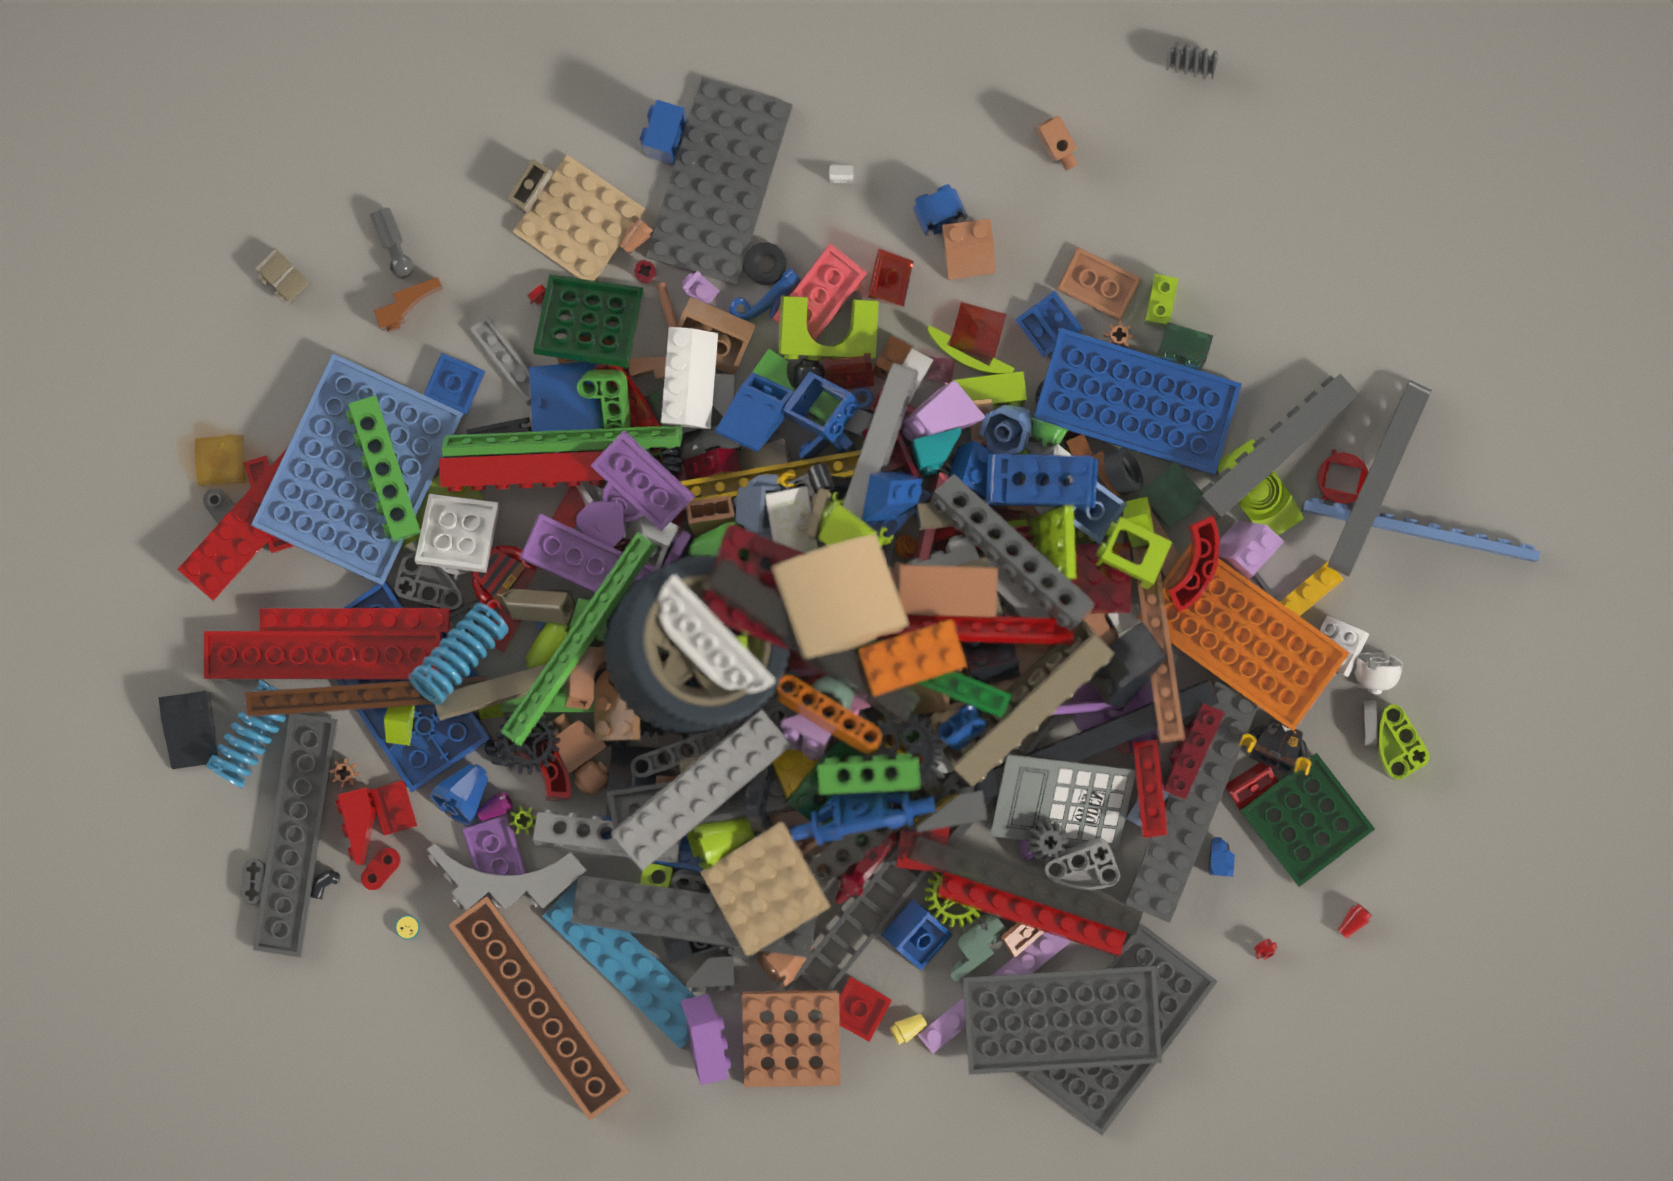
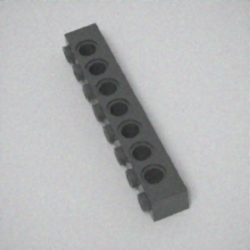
(1008, 540)

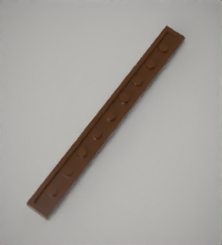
(340, 698)

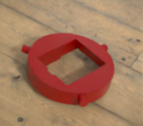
(1343, 459)

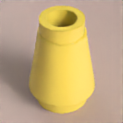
(907, 1028)

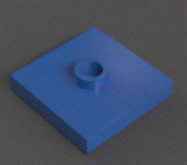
(454, 383)

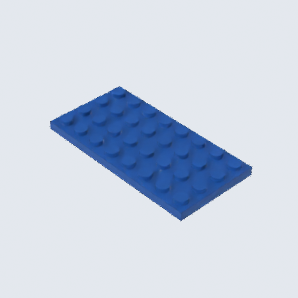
(1137, 401)

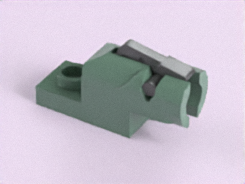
(975, 943)

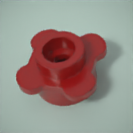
(1265, 949)

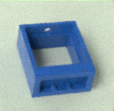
(811, 388)

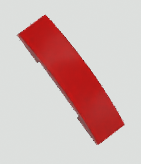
(639, 408)

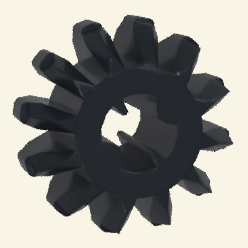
(668, 458)

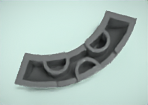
(708, 440)

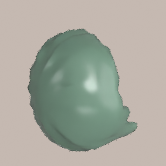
(835, 691)

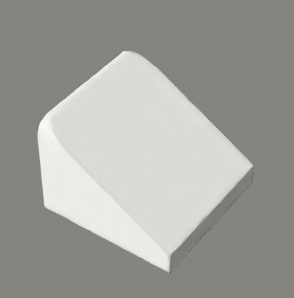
(841, 173)

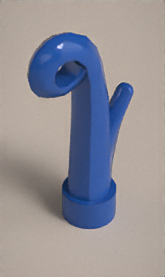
(771, 299)

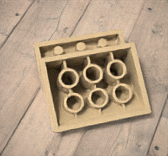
(840, 596)

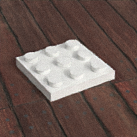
(457, 533)

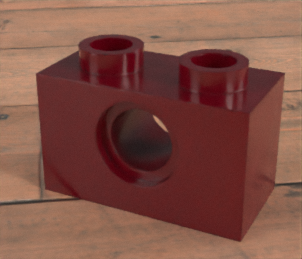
(712, 463)

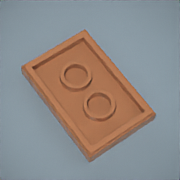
(1098, 284)

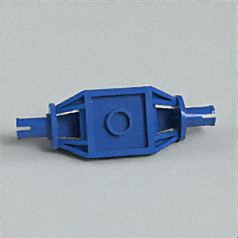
(861, 812)

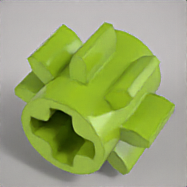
(519, 816)

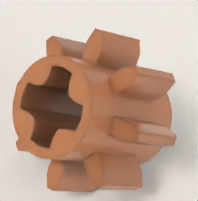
(1124, 331)
(341, 767)

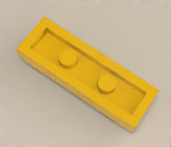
(1312, 590)

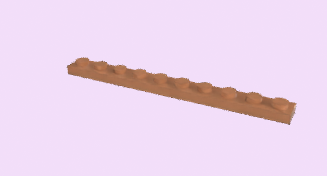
(1164, 678)

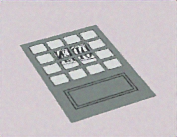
(1080, 797)

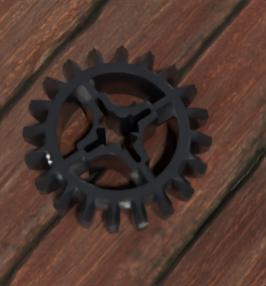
(538, 738)

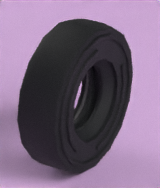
(772, 250)

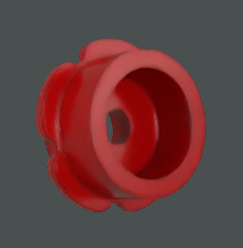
(537, 295)

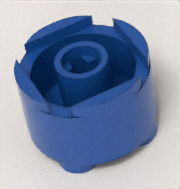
(939, 209)

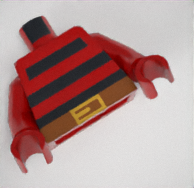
(501, 572)

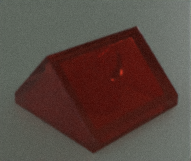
(890, 278)

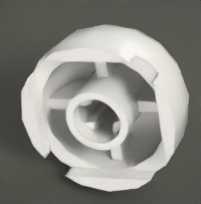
(1376, 672)

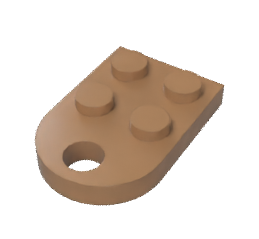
(611, 715)

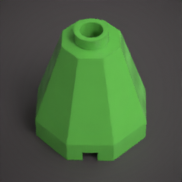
(709, 543)

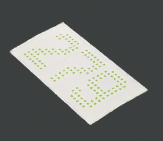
(784, 515)

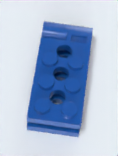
(1007, 469)

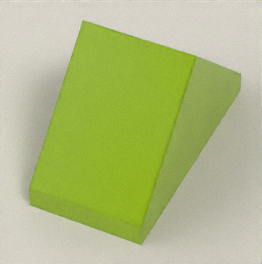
(1138, 513)
(399, 725)

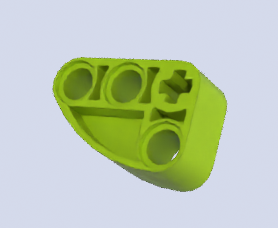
(1393, 750)

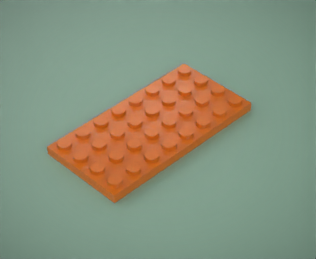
(1254, 643)

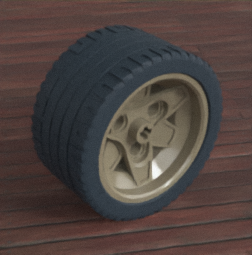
(657, 690)

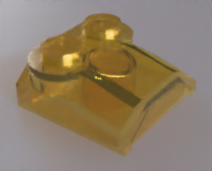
(220, 460)

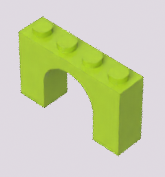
(796, 341)

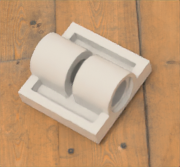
(1347, 637)

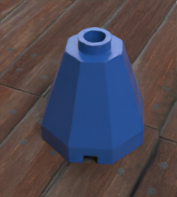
(461, 793)

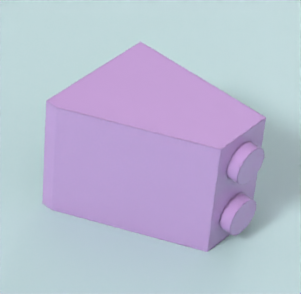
(942, 411)
(1248, 547)

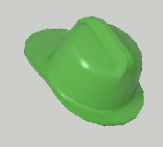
(1047, 432)

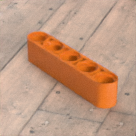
(834, 724)

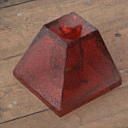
(977, 331)

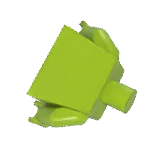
(841, 525)

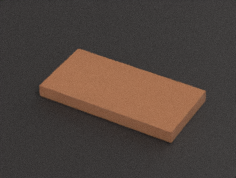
(948, 590)

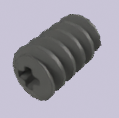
(1192, 60)

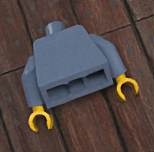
(752, 504)

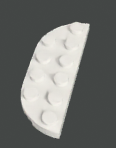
(709, 641)

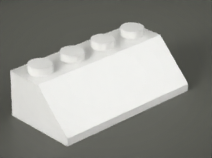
(689, 378)

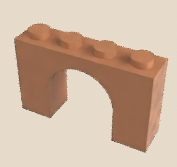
(580, 682)

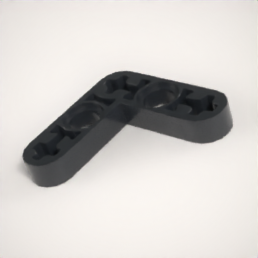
(757, 801)

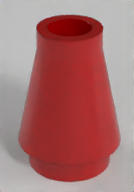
(1354, 920)

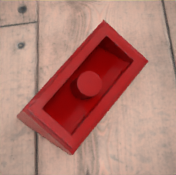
(1251, 784)

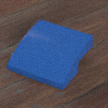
(1044, 321)

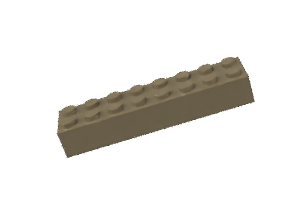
(1031, 701)

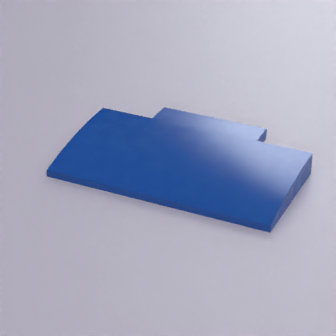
(434, 742)

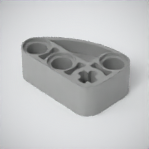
(1088, 873)

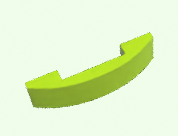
(941, 340)

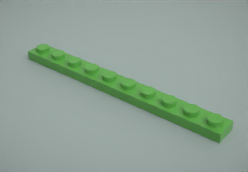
(557, 440)
(578, 639)

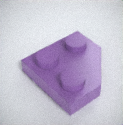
(680, 545)

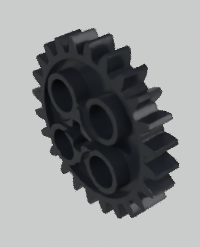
(924, 747)

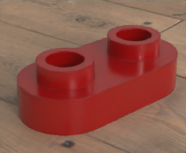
(380, 869)

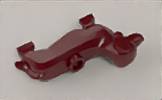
(858, 873)

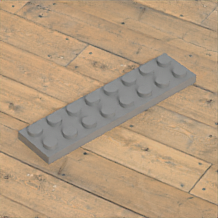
(701, 789)

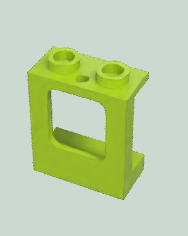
(1152, 561)

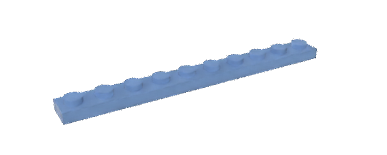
(1431, 531)

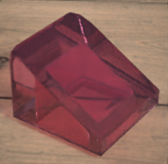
(940, 370)

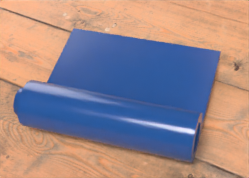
(556, 399)

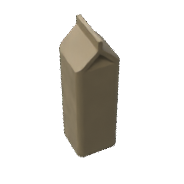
(537, 605)

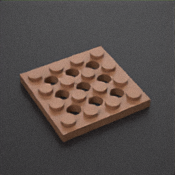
(778, 1003)

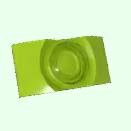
(1269, 501)

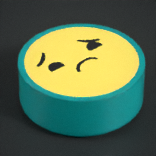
(407, 927)

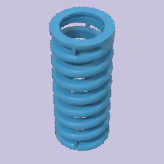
(463, 655)
(231, 771)

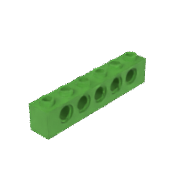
(370, 409)

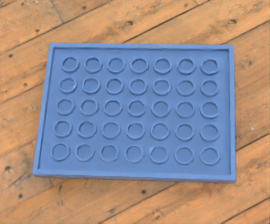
(321, 488)

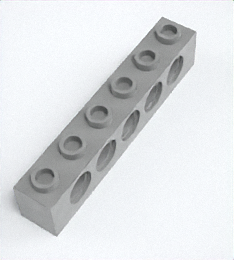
(546, 837)

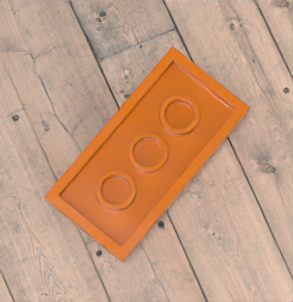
(912, 657)

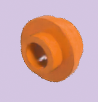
(905, 546)

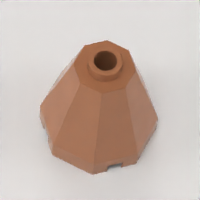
(780, 966)

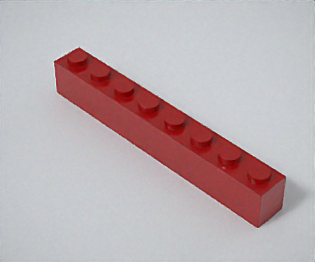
(520, 470)

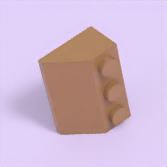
(732, 332)

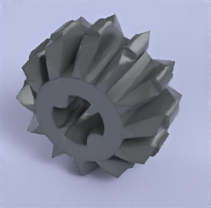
(1040, 834)

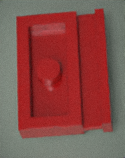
(394, 807)

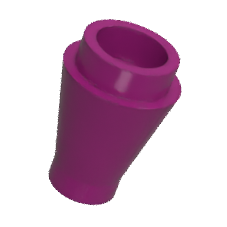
(495, 806)

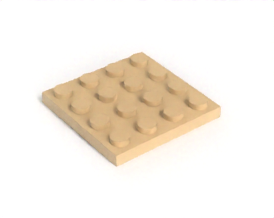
(578, 220)
(765, 889)

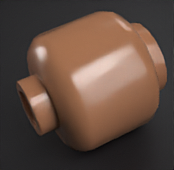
(591, 777)

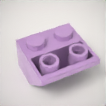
(806, 736)

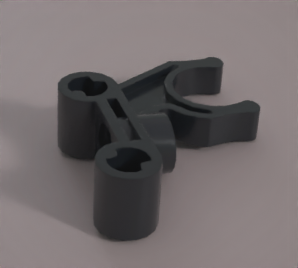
(820, 477)

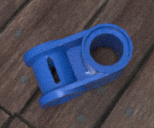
(961, 728)

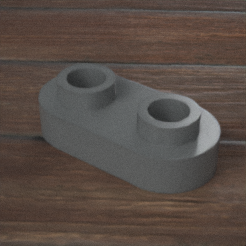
(220, 509)
(695, 884)

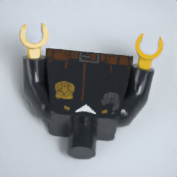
(1278, 747)

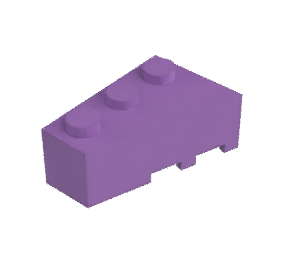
(706, 1039)

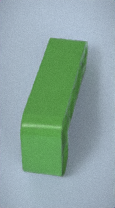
(608, 395)

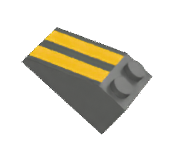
(952, 809)

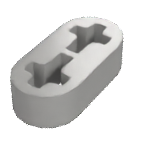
(1369, 723)

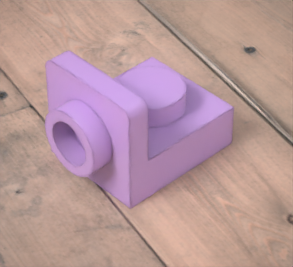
(699, 288)

